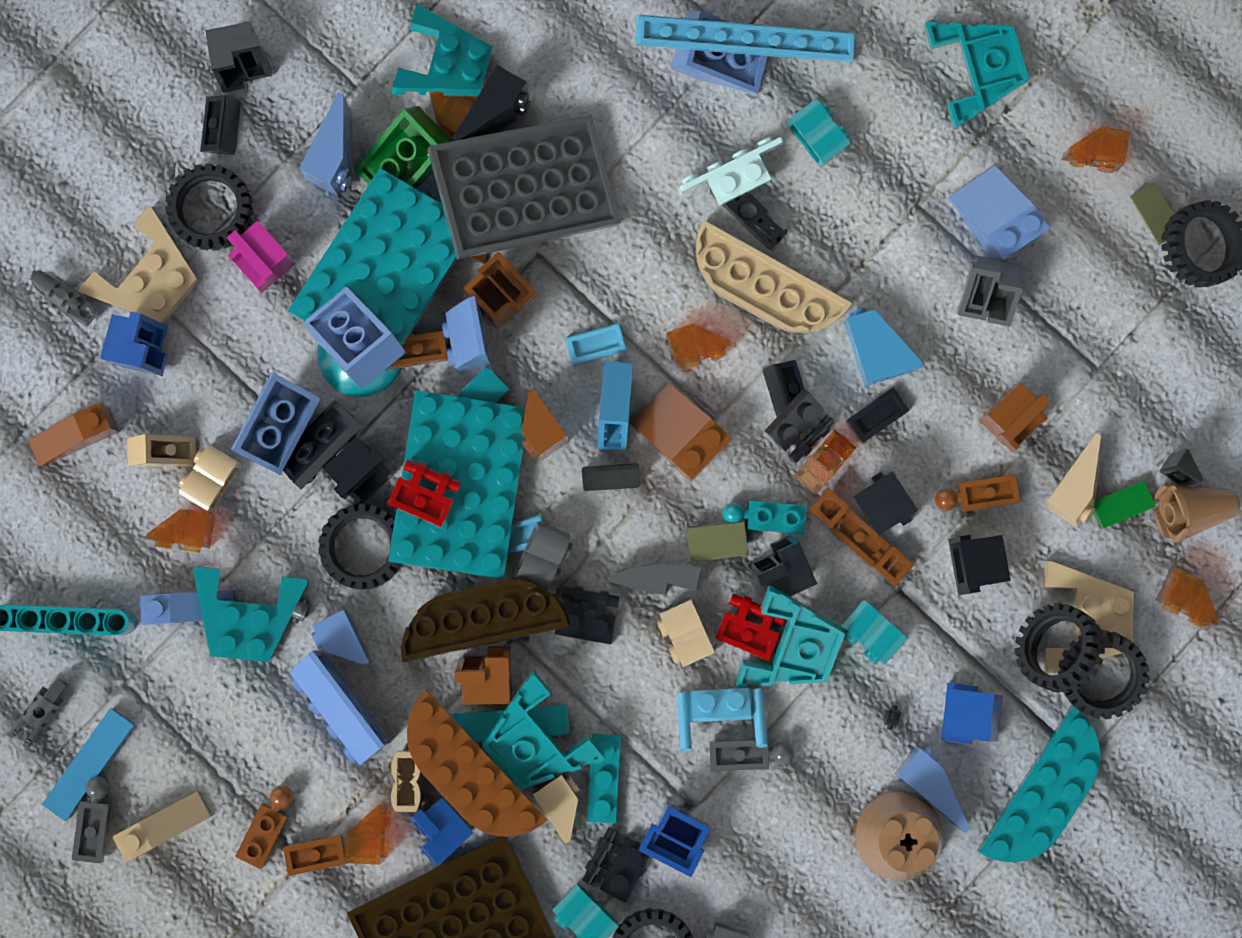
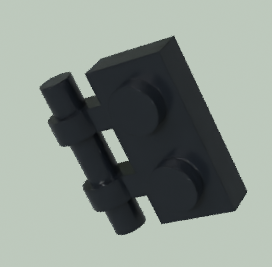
(795, 421)
(586, 624)
(624, 870)

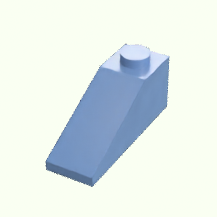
(175, 607)
(930, 781)

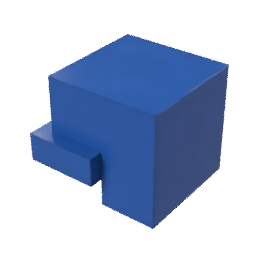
(135, 343)
(971, 714)
(442, 830)
(676, 839)

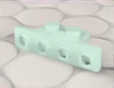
(736, 176)

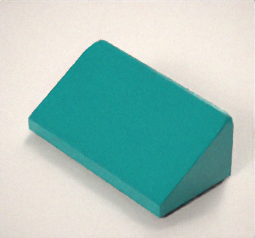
(485, 387)

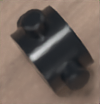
(892, 717)

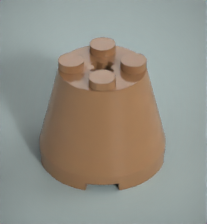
(886, 823)

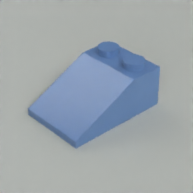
(725, 69)
(329, 155)
(999, 214)
(467, 336)
(354, 337)

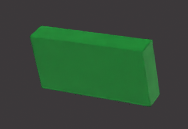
(1123, 504)

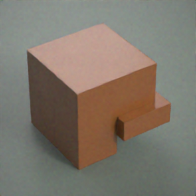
(499, 290)
(1015, 416)
(486, 677)

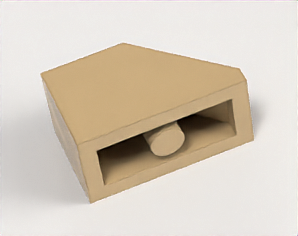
(161, 450)
(559, 804)

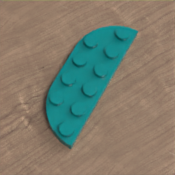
(1047, 793)

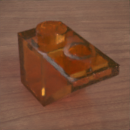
(450, 110)
(1101, 149)
(693, 344)
(825, 461)
(184, 528)
(1189, 596)
(367, 838)

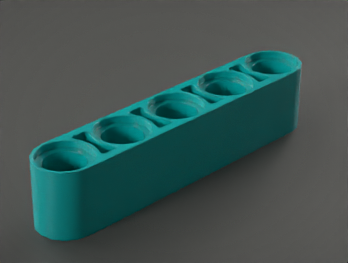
(75, 620)
(479, 724)

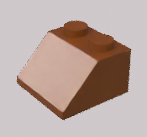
(540, 429)

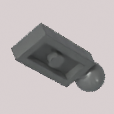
(746, 756)
(92, 823)

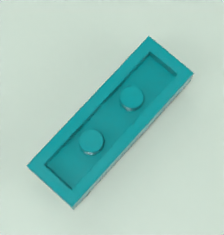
(604, 781)

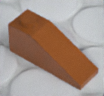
(74, 433)

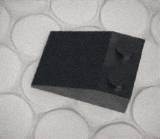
(496, 106)

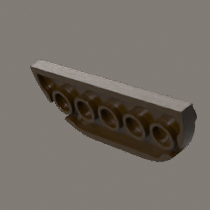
(481, 618)

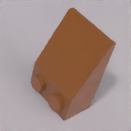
(680, 432)

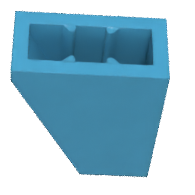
(878, 348)
(615, 406)

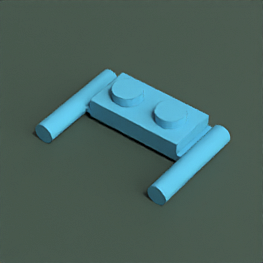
(721, 706)

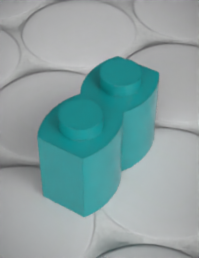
(819, 132)
(873, 633)
(584, 915)

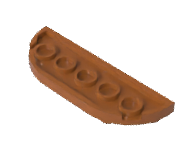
(467, 773)

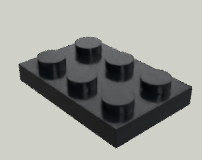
(320, 444)

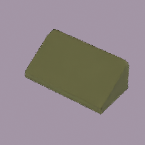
(1153, 210)
(717, 541)

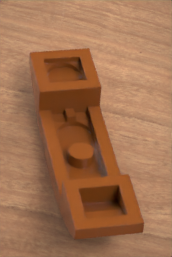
(860, 537)

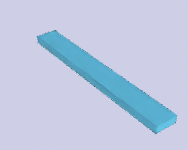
(744, 38)

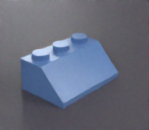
(275, 423)

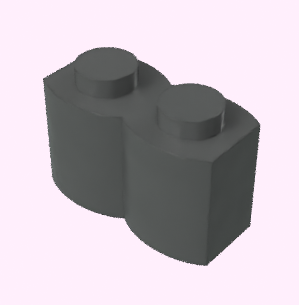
(543, 555)

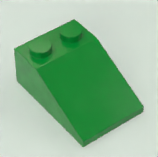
(404, 148)

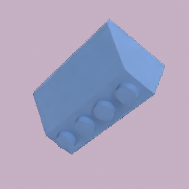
(339, 707)

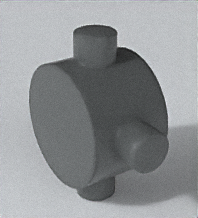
(300, 611)

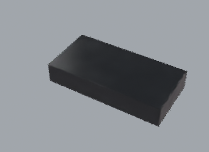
(877, 415)

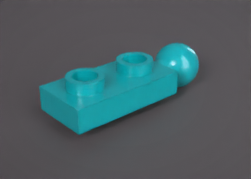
(768, 516)

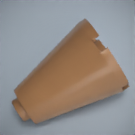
(1192, 510)

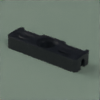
(761, 225)

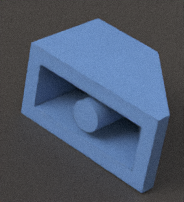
(341, 638)

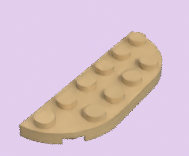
(764, 284)

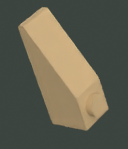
(1076, 493)
(161, 826)

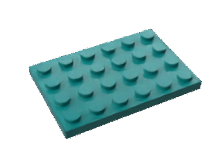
(388, 254)
(484, 452)

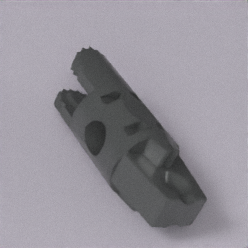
(63, 297)
(49, 701)

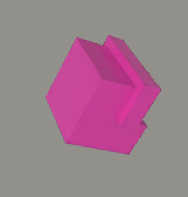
(259, 256)

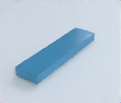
(88, 763)

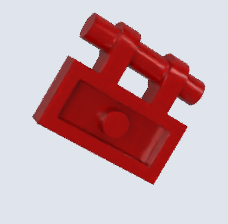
(421, 501)
(745, 634)

